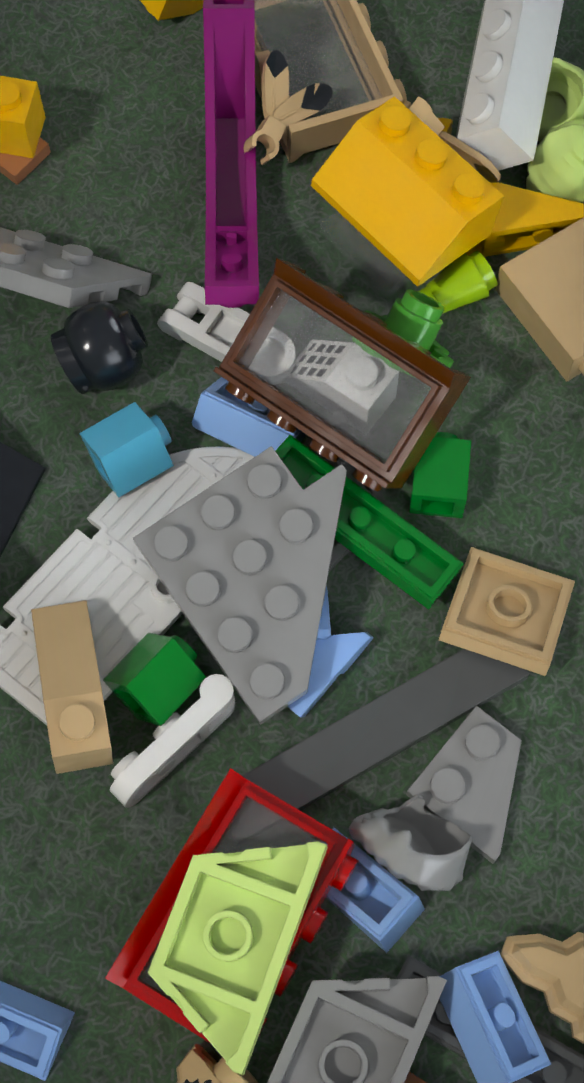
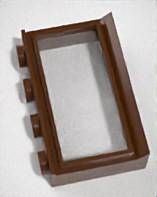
(340, 378)

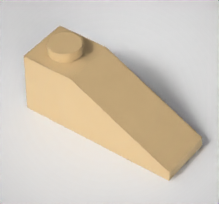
(71, 687)

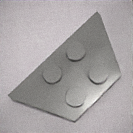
(64, 273)
(358, 1031)

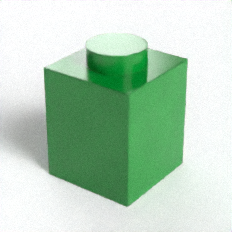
(441, 477)
(156, 677)

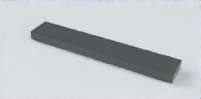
(385, 727)

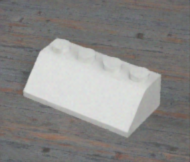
(509, 79)

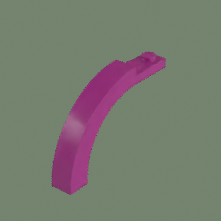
(230, 172)

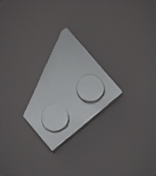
(473, 781)

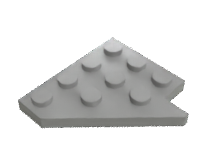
(253, 574)

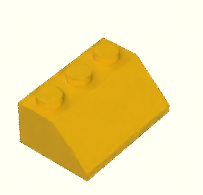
(408, 191)

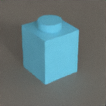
(128, 448)

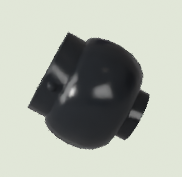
(100, 347)

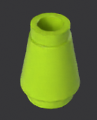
(462, 282)

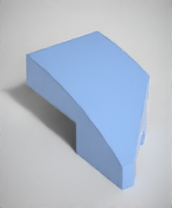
(330, 659)

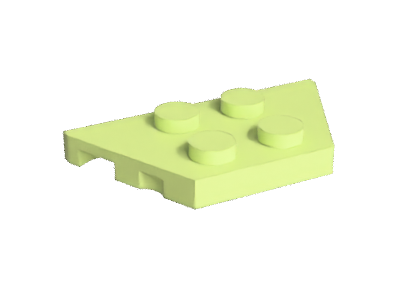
(233, 940)

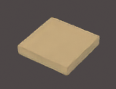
(507, 611)

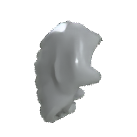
(414, 844)

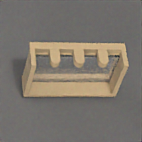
(329, 46)

